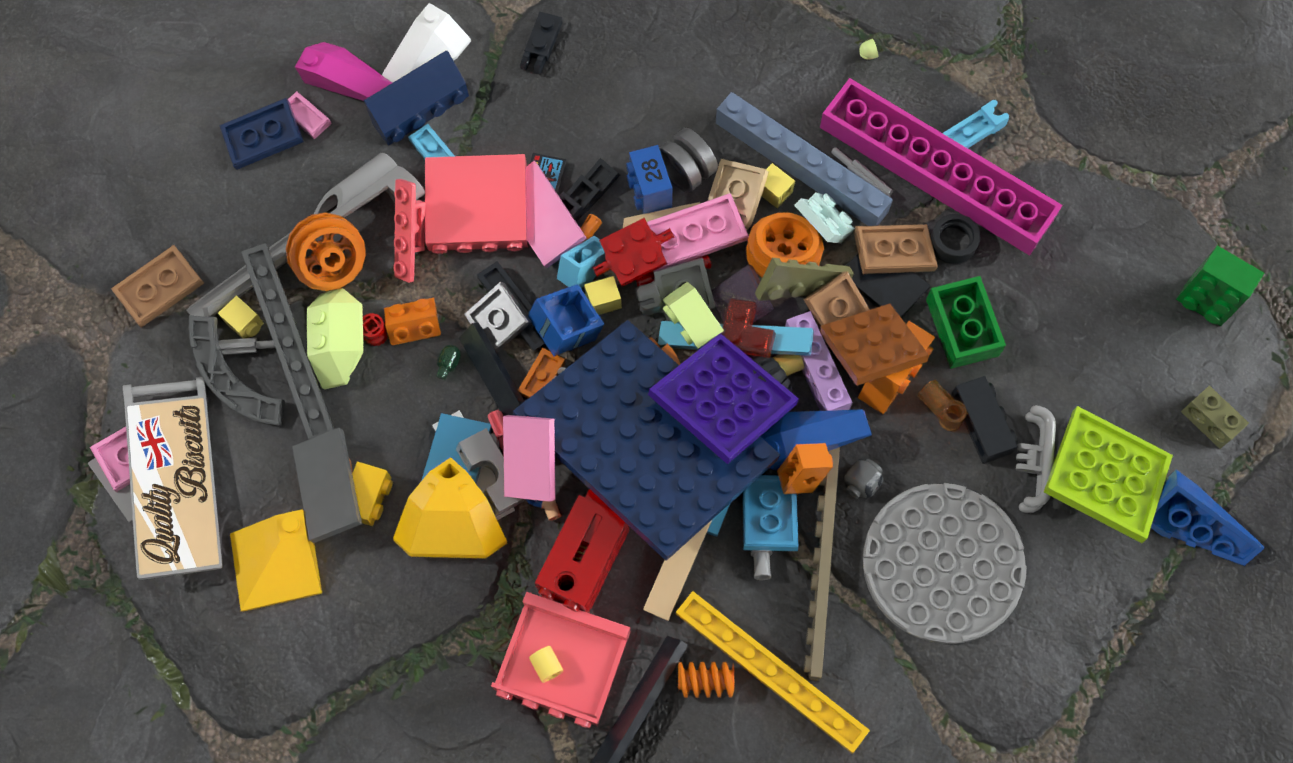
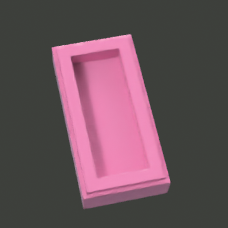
(308, 116)

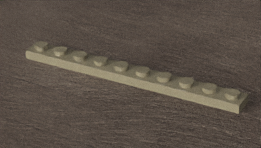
(820, 582)

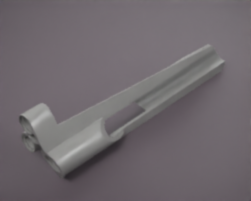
(349, 195)

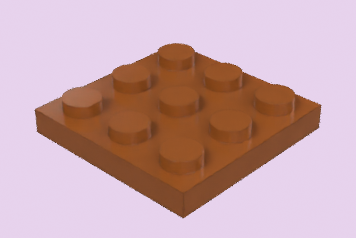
(873, 344)

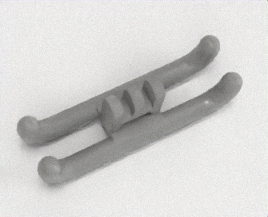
(1039, 458)

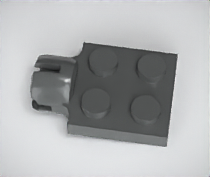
(668, 280)

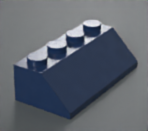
(416, 98)

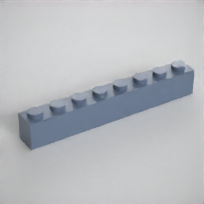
(803, 160)

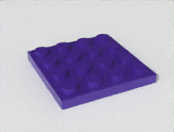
(723, 398)

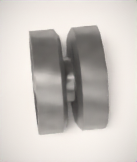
(688, 159)

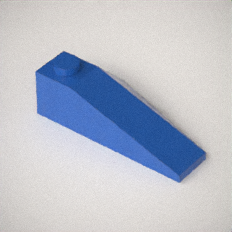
(815, 427)
(1198, 520)

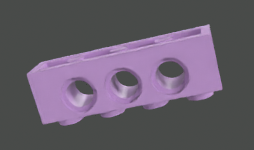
(820, 369)

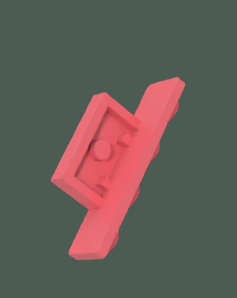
(409, 229)

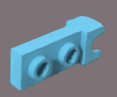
(978, 126)

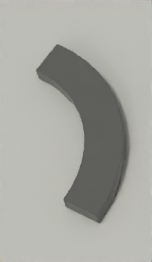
(221, 379)

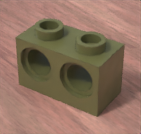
(1215, 417)

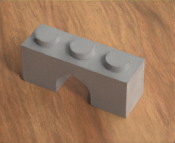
(484, 451)

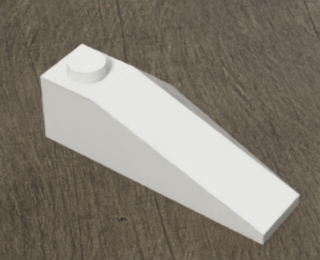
(427, 38)

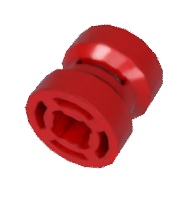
(377, 333)

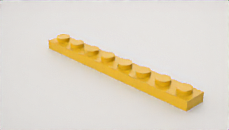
(772, 672)

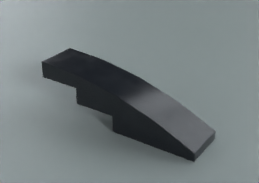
(589, 189)

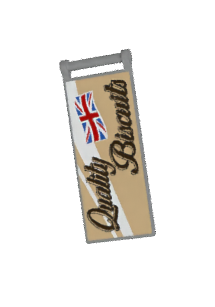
(172, 481)

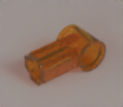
(942, 403)

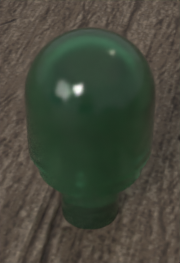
(447, 361)

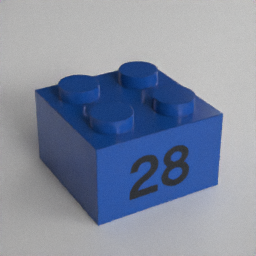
(649, 180)

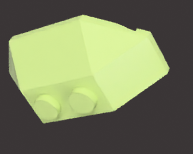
(334, 337)

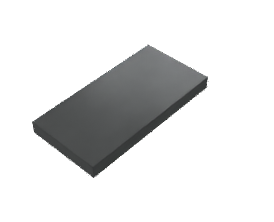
(326, 485)

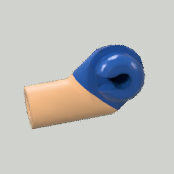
(550, 508)

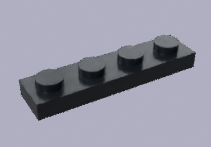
(489, 279)

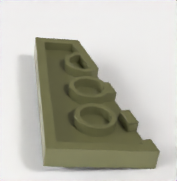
(795, 279)

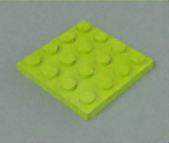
(1109, 474)

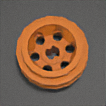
(788, 234)
(339, 267)

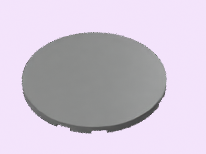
(944, 563)

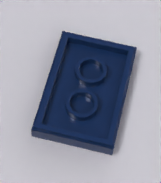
(261, 133)

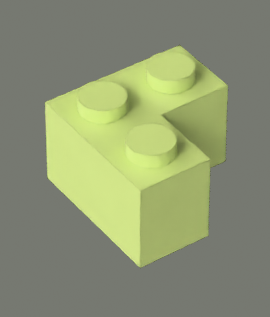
(693, 314)

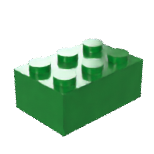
(1220, 286)
(965, 322)

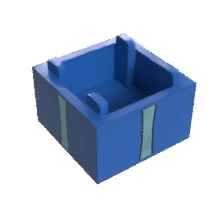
(565, 320)

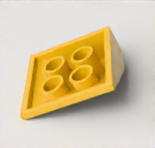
(275, 561)

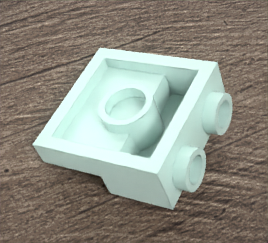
(825, 218)

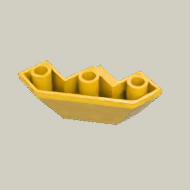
(448, 517)

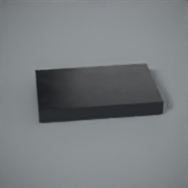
(898, 289)

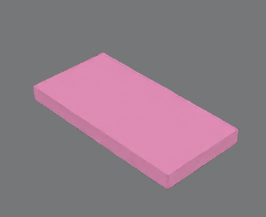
(549, 223)
(700, 230)

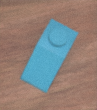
(578, 263)

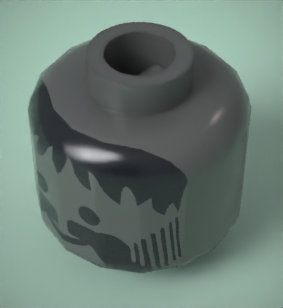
(863, 479)

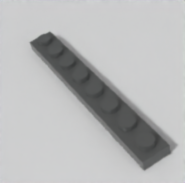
(287, 341)

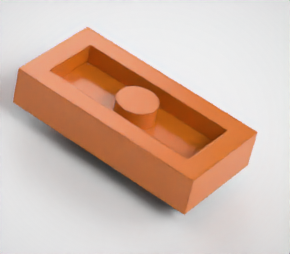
(541, 373)

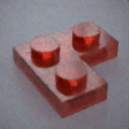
(740, 332)

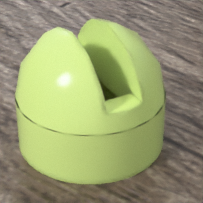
(868, 50)

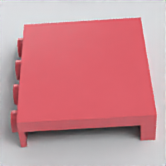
(475, 203)
(586, 649)

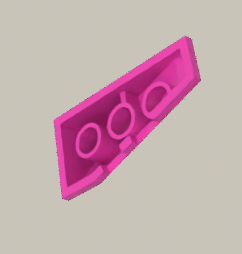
(339, 71)

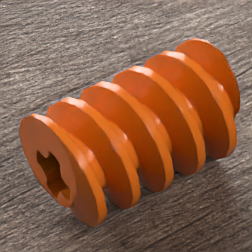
(706, 679)

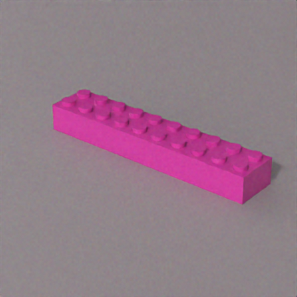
(940, 166)

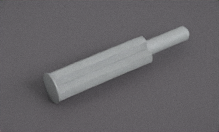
(861, 171)
(243, 346)

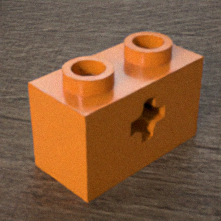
(805, 468)

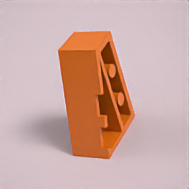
(883, 391)

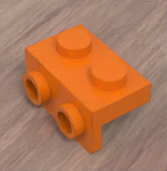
(412, 321)

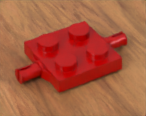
(633, 252)

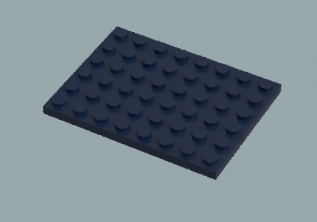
(633, 449)

